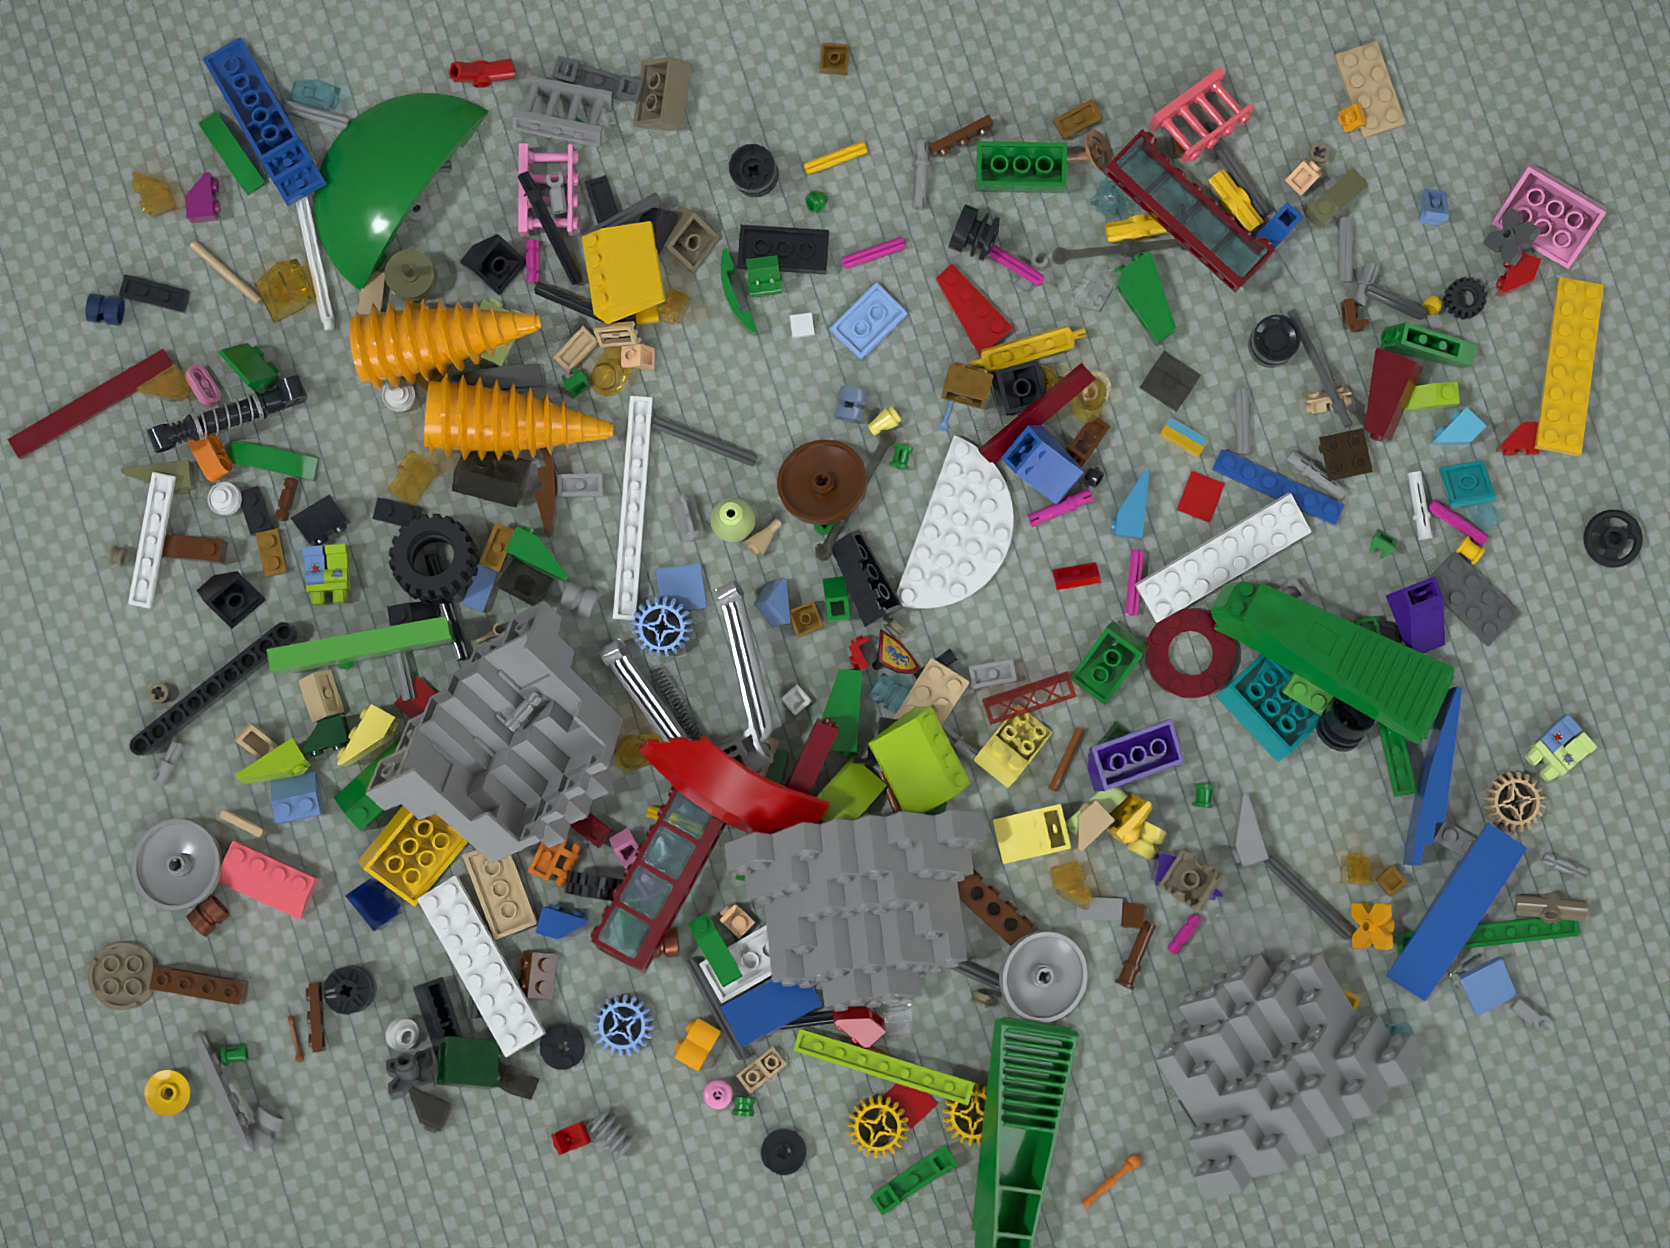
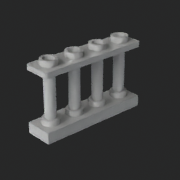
(560, 128)

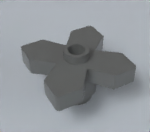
(1513, 238)
(410, 1071)

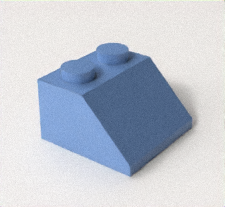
(296, 798)

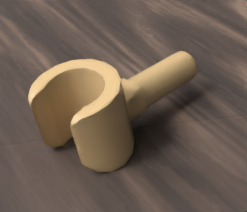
(490, 634)

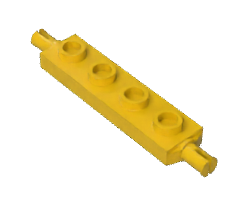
(1027, 348)

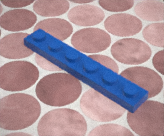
(1277, 486)

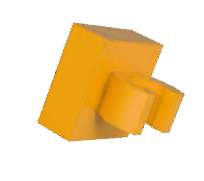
(1352, 118)

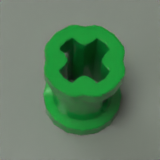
(901, 456)
(1203, 795)
(234, 1054)

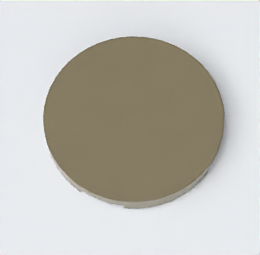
(121, 975)

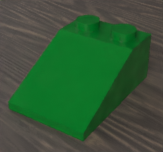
(251, 367)
(531, 550)
(1108, 662)

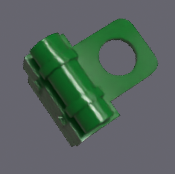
(763, 276)

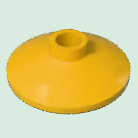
(156, 1094)

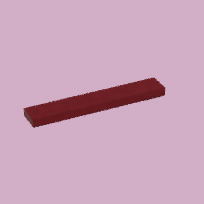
(1038, 412)

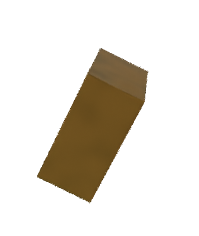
(834, 58)
(805, 619)

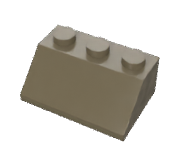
(662, 94)

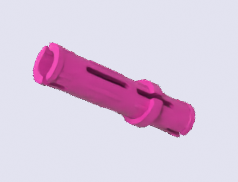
(1062, 507)

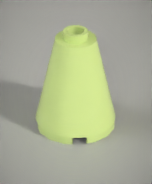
(734, 528)

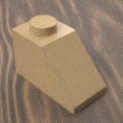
(1091, 823)

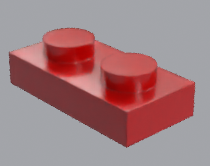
(1076, 576)

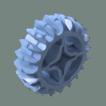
(641, 623)
(605, 1035)

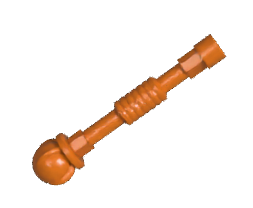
(1133, 1162)

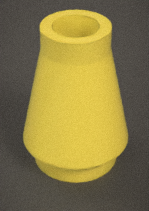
(885, 420)

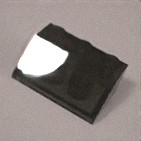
(492, 479)

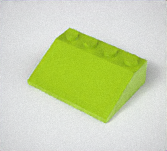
(919, 761)

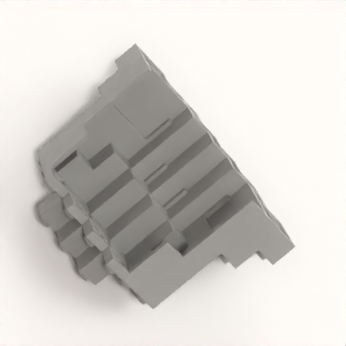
(496, 782)
(861, 901)
(1276, 1067)

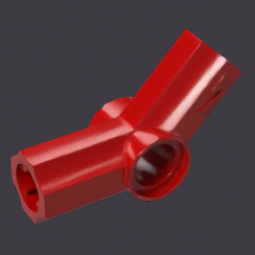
(482, 72)

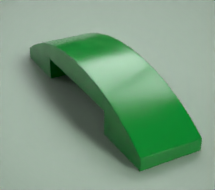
(231, 153)
(745, 318)
(273, 460)
(913, 1179)

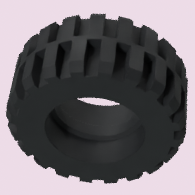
(417, 536)

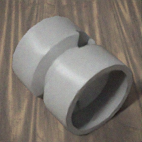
(580, 600)
(265, 1124)

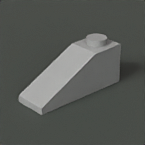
(1247, 837)

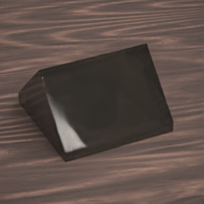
(1170, 381)
(524, 583)

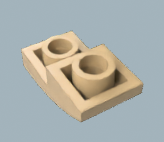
(760, 1070)

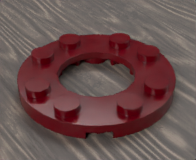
(1175, 682)

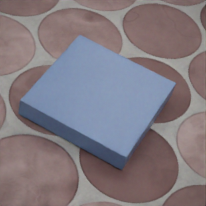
(683, 584)
(1487, 986)

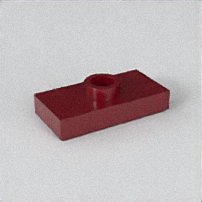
(592, 830)

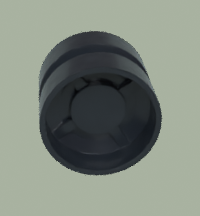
(1274, 341)

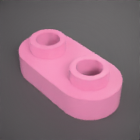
(203, 385)

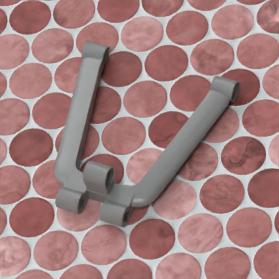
(748, 743)

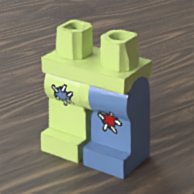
(1555, 756)

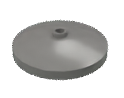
(158, 861)
(1061, 980)

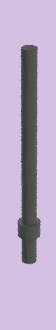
(1338, 405)

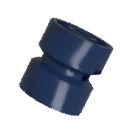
(105, 309)

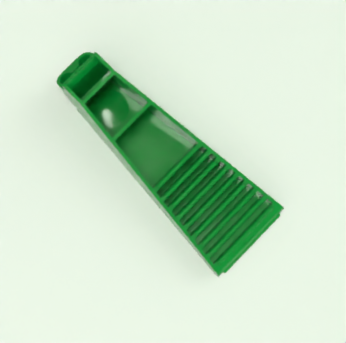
(1338, 656)
(1019, 1128)

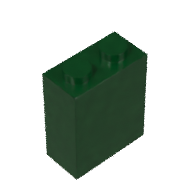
(468, 1063)

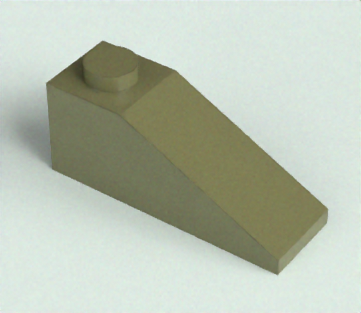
(1335, 198)
(181, 469)

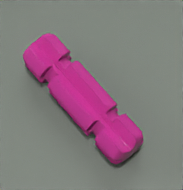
(532, 261)
(1184, 934)

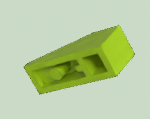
(1434, 396)
(278, 764)

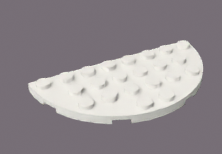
(961, 533)

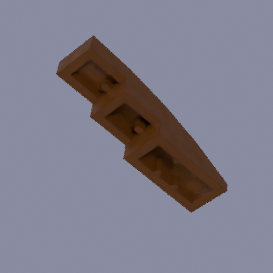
(1087, 440)
(547, 497)

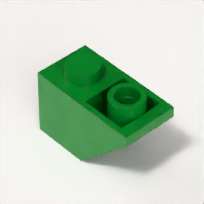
(836, 599)

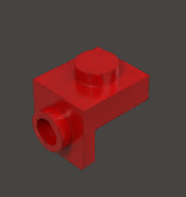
(857, 658)
(571, 1138)

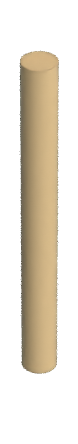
(225, 272)

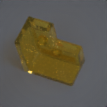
(413, 478)

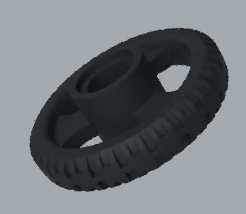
(1609, 558)

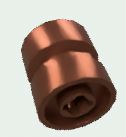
(206, 917)
(670, 944)

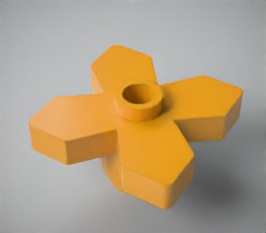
(1375, 926)

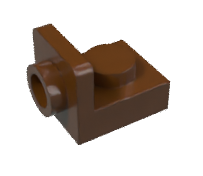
(1349, 314)

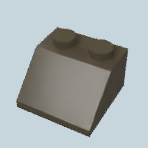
(689, 239)

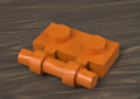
(546, 859)

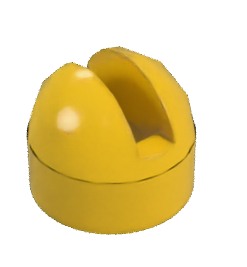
(1432, 305)

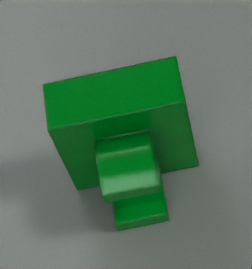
(576, 384)
(1384, 542)

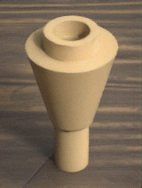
(759, 542)

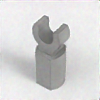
(557, 195)
(1024, 284)
(1528, 1013)

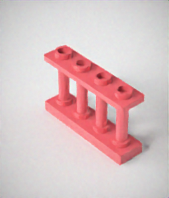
(1197, 95)

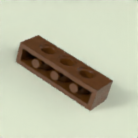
(995, 922)
(199, 985)

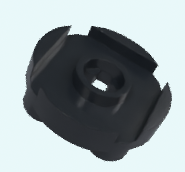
(575, 1043)
(776, 1162)

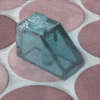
(315, 94)

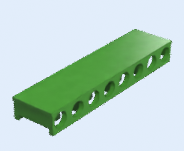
(360, 645)

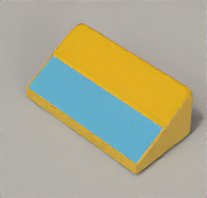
(1183, 437)

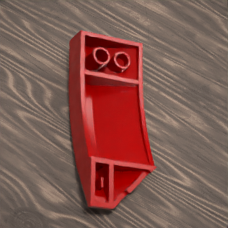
(729, 788)

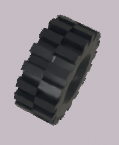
(591, 885)

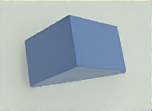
(774, 602)

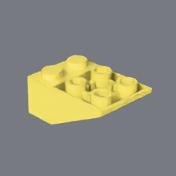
(373, 731)
(1012, 747)
(1032, 834)

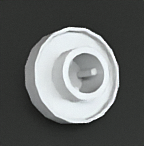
(399, 398)
(224, 498)
(402, 1034)

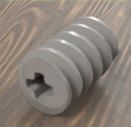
(611, 1133)

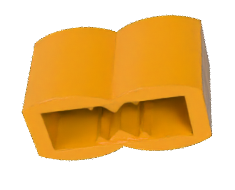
(696, 1044)

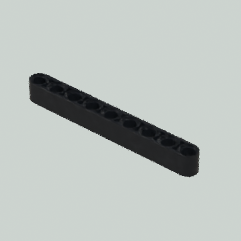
(202, 691)

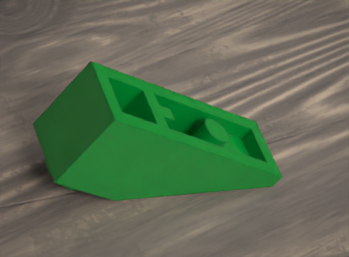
(715, 949)

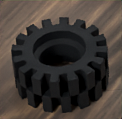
(1478, 298)

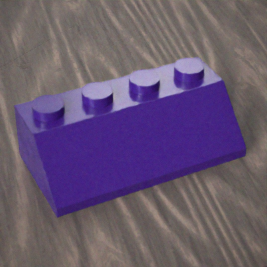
(1134, 756)

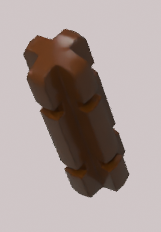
(286, 499)

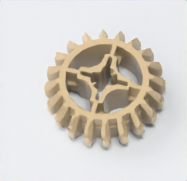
(1512, 791)

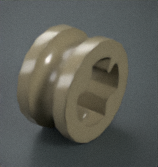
(1321, 147)
(117, 556)
(894, 628)
(153, 697)
(981, 999)

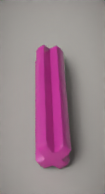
(873, 252)
(1017, 265)
(1458, 522)
(1135, 576)

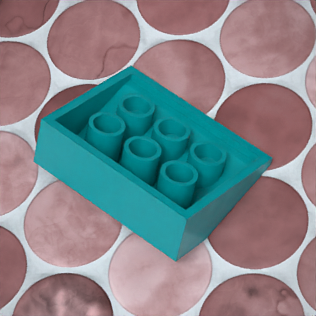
(1265, 710)

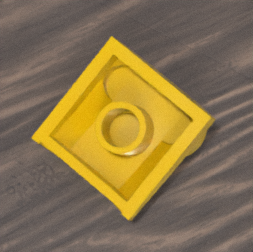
(1128, 818)

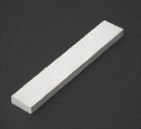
(152, 539)

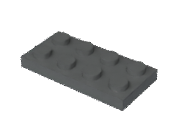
(1473, 599)

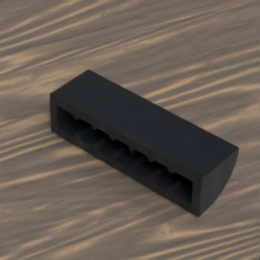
(437, 1011)

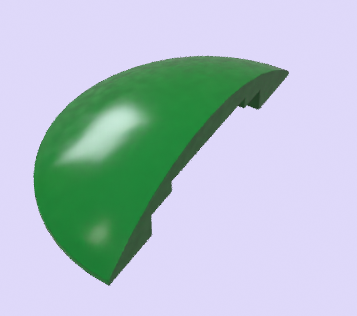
(381, 172)

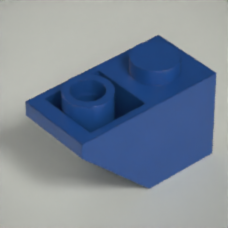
(1280, 225)
(557, 924)

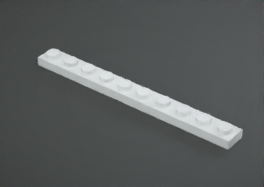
(632, 508)

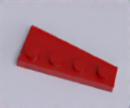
(977, 316)

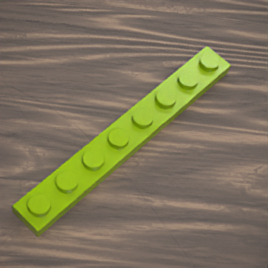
(884, 1066)

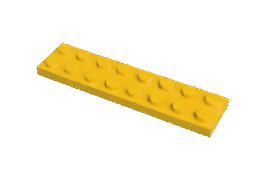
(1569, 366)

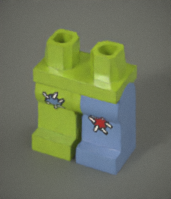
(327, 572)

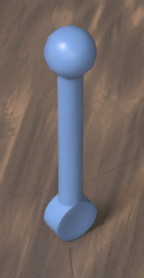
(943, 425)

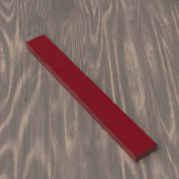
(88, 405)

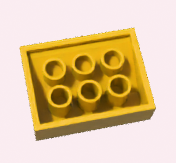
(623, 270)
(412, 853)

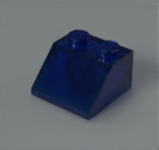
(374, 904)

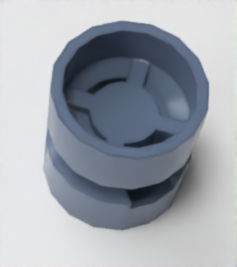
(851, 396)

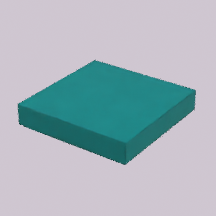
(1466, 484)

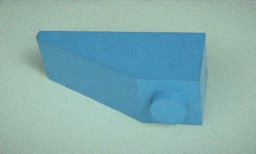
(1130, 517)

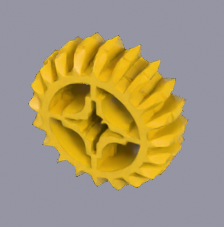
(885, 1107)
(961, 1112)

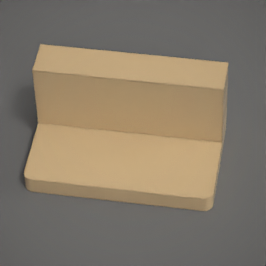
(321, 695)

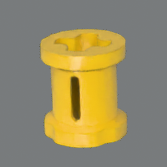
(1470, 550)

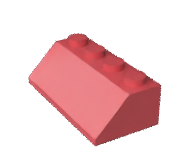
(267, 879)

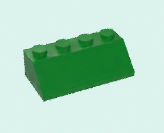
(1021, 167)
(353, 799)

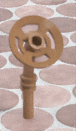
(1093, 153)

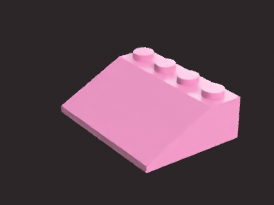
(1556, 208)

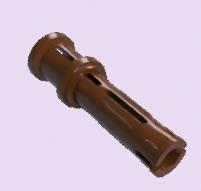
(1132, 964)

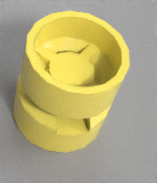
(1147, 841)

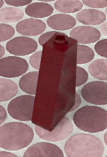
(1389, 393)
(812, 756)

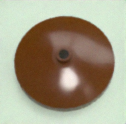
(822, 482)

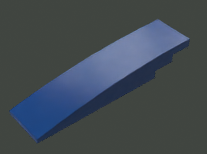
(264, 121)
(1434, 780)
(1456, 911)

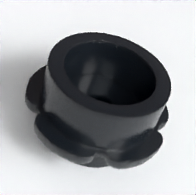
(1093, 477)

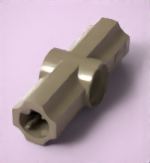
(1551, 907)

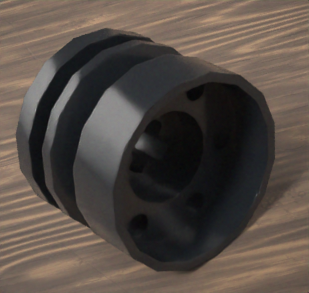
(748, 159)
(974, 232)
(1342, 726)
(361, 996)

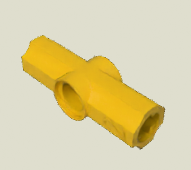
(1235, 201)
(1135, 227)

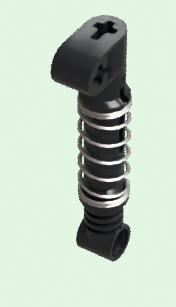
(256, 406)

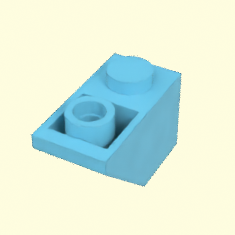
(1461, 430)

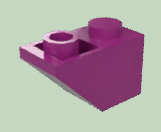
(202, 201)

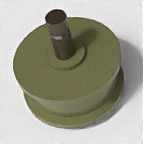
(410, 275)

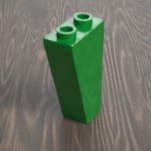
(1145, 296)
(1427, 345)
(844, 709)

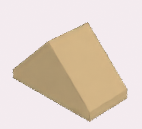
(256, 740)

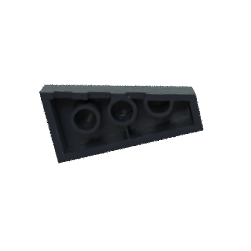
(865, 579)

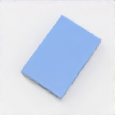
(868, 321)

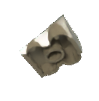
(1191, 880)

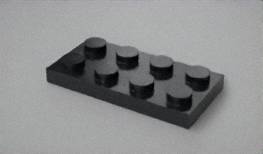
(796, 248)

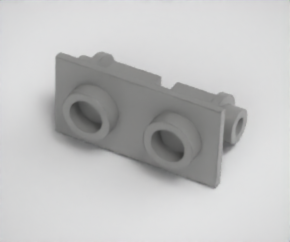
(688, 517)

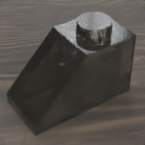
(516, 1081)
(431, 1110)

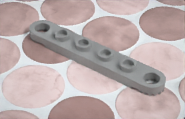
(227, 1099)

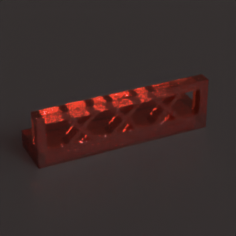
(1027, 689)

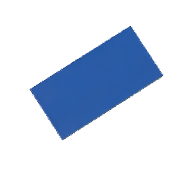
(768, 1009)

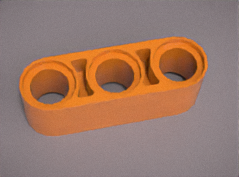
(211, 457)

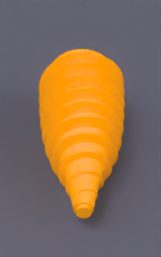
(429, 339)
(501, 420)

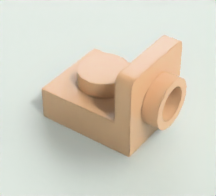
(1304, 176)
(638, 356)
(736, 920)

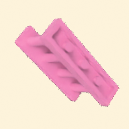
(528, 157)

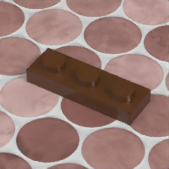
(961, 137)
(316, 1017)

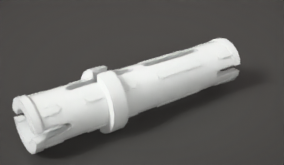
(1419, 505)

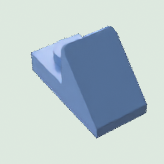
(1434, 207)

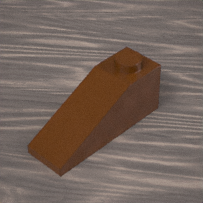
(195, 549)

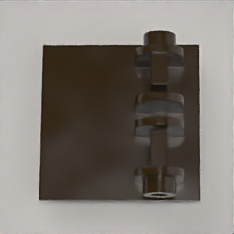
(1345, 454)

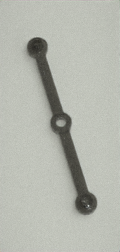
(1061, 255)
(887, 439)

